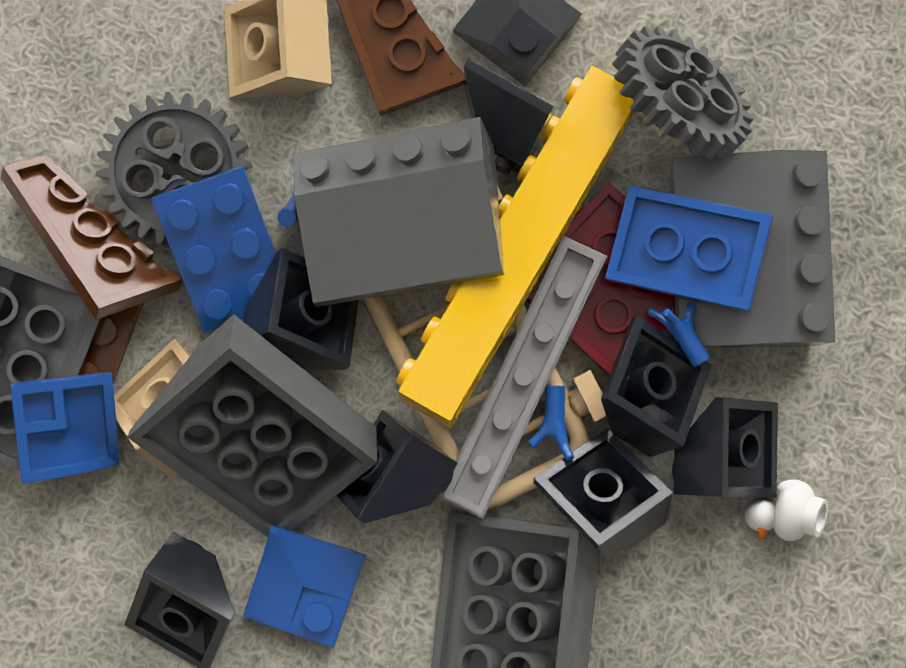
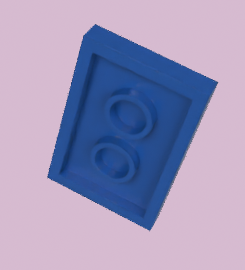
(217, 243)
(689, 248)

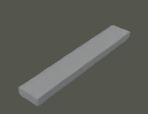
(523, 376)

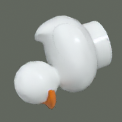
(793, 517)

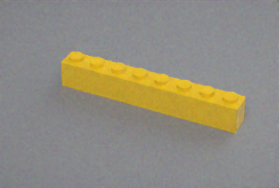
(531, 230)

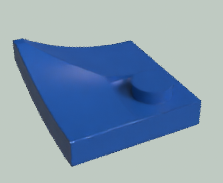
(65, 426)
(304, 585)

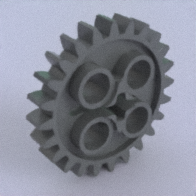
(683, 92)
(193, 132)

